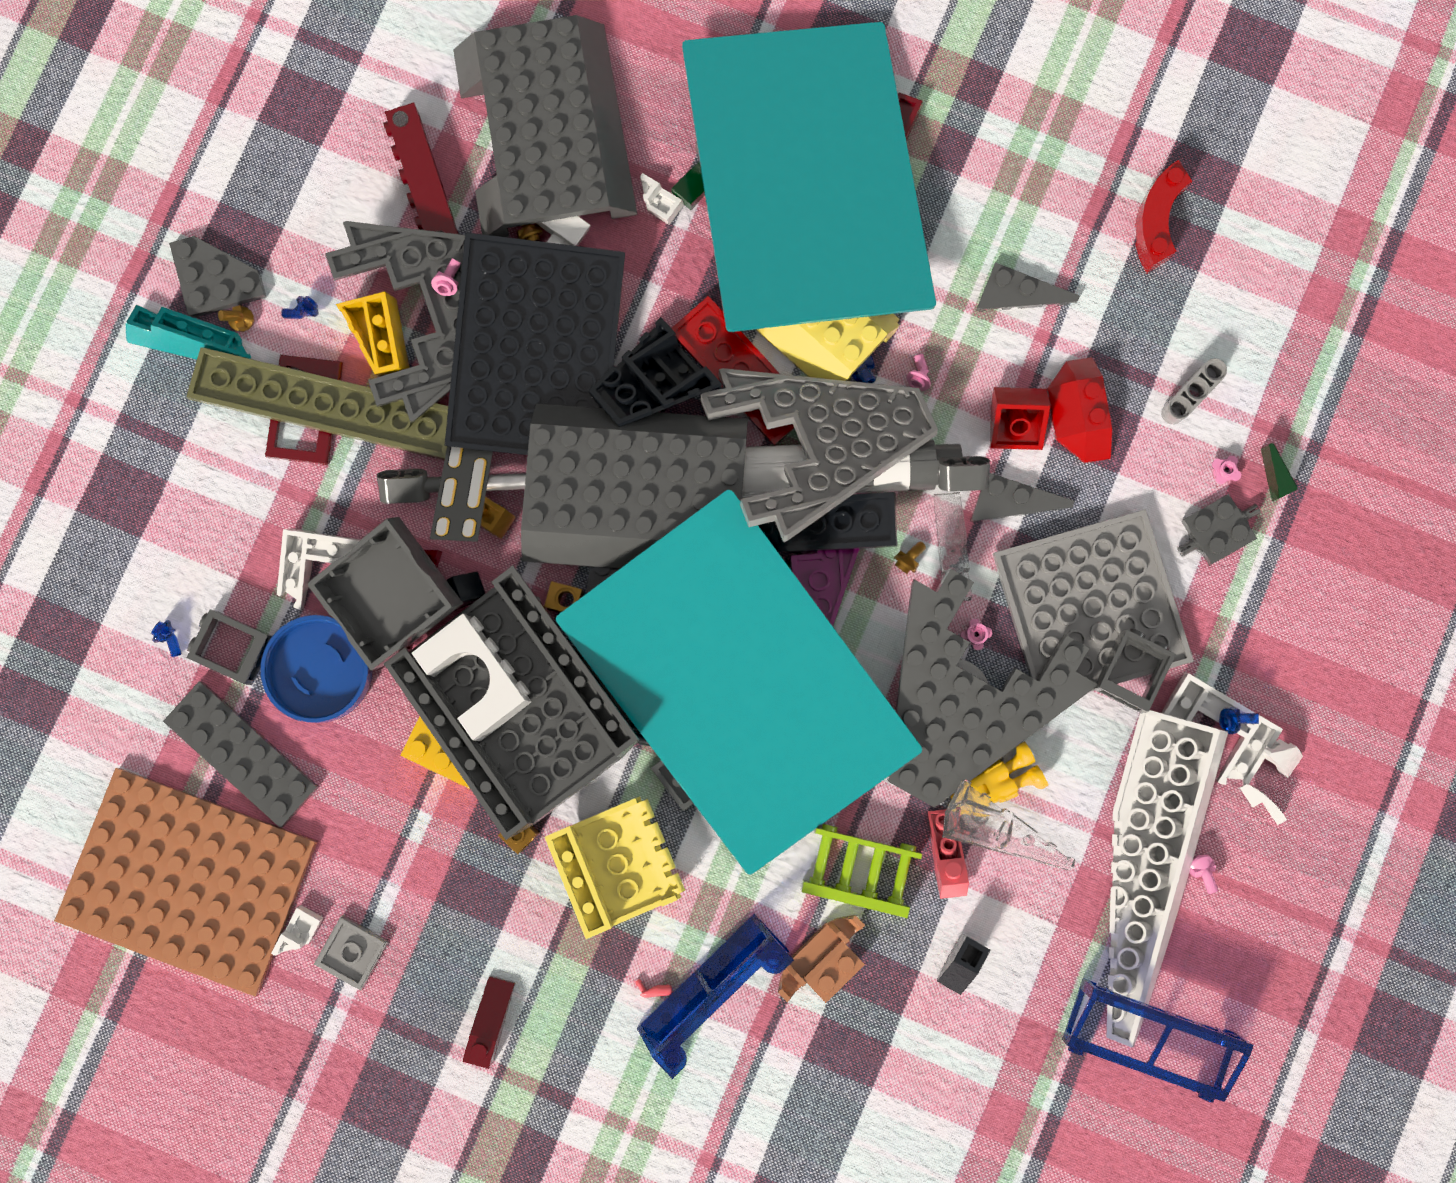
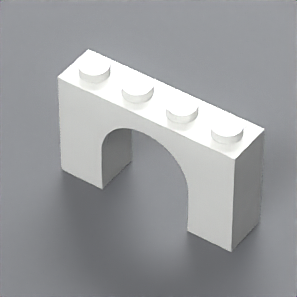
(504, 696)

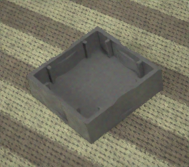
(385, 592)

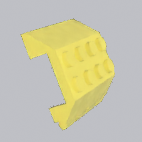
(832, 347)
(615, 866)

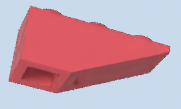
(948, 859)

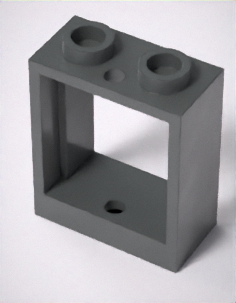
(252, 661)
(1123, 695)

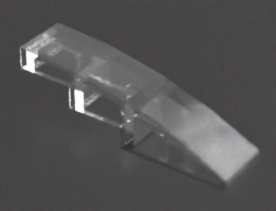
(951, 535)

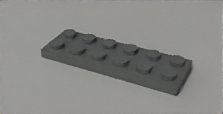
(241, 754)

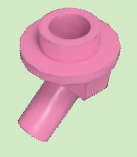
(443, 282)
(919, 377)
(1204, 866)

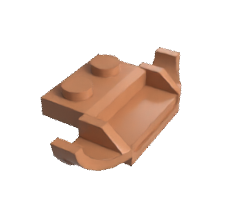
(824, 960)

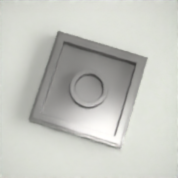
(351, 952)

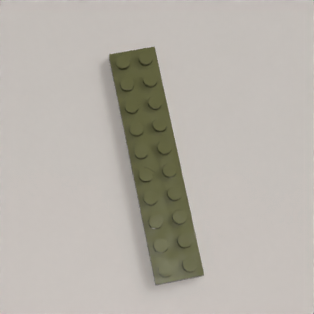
(314, 403)

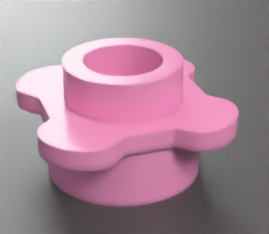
(1219, 472)
(984, 633)

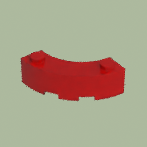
(1152, 220)

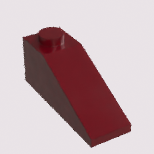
(489, 1023)

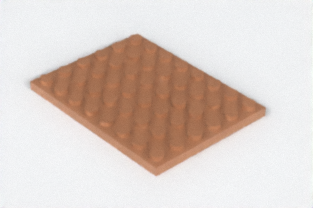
(186, 881)

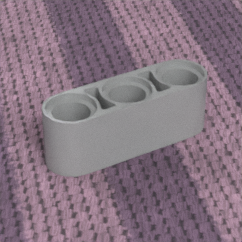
(1202, 383)

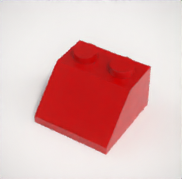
(1019, 418)

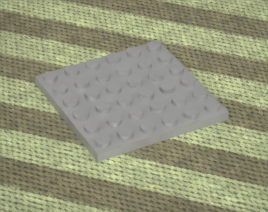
(1092, 589)

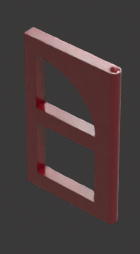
(320, 367)

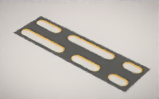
(461, 495)

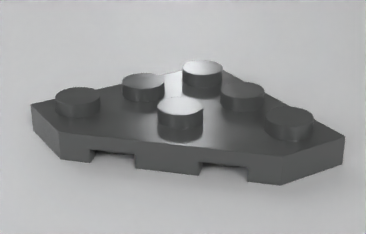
(213, 278)

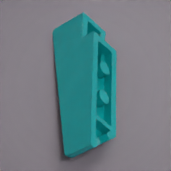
(180, 334)

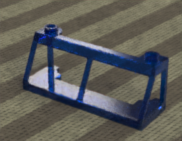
(708, 988)
(1225, 1038)

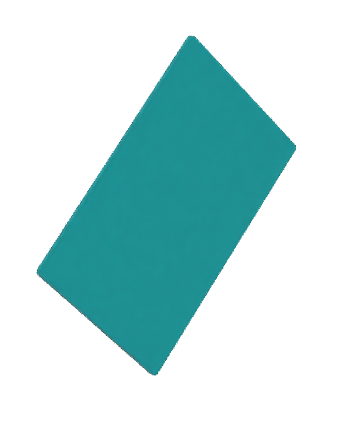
(807, 176)
(739, 683)

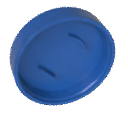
(314, 670)

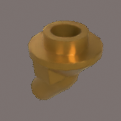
(530, 232)
(239, 318)
(907, 561)

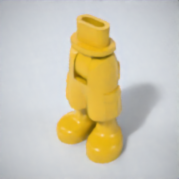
(996, 779)

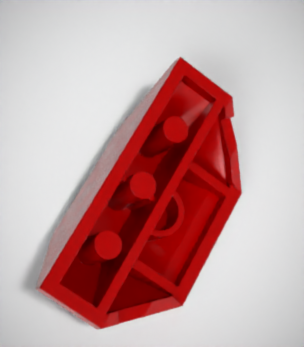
(1081, 410)

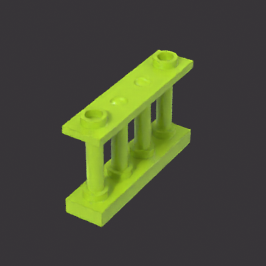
(842, 890)

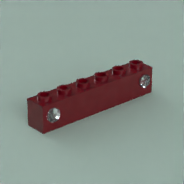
(419, 170)

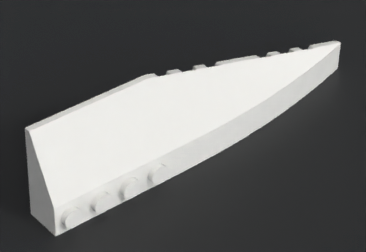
(1154, 845)

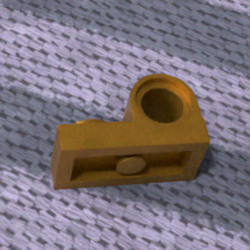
(496, 518)

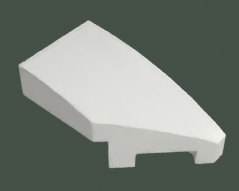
(659, 201)
(1284, 756)
(1256, 797)
(299, 930)

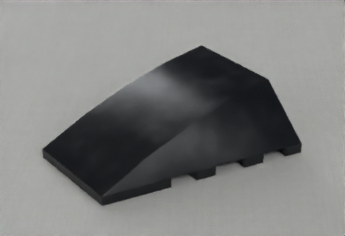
(651, 378)

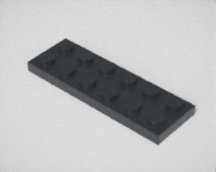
(853, 524)

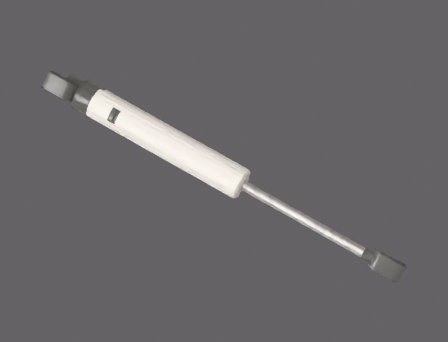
(763, 473)

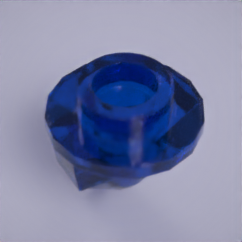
(305, 308)
(165, 632)
(1234, 719)

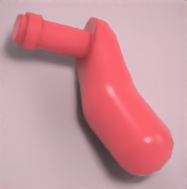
(658, 990)

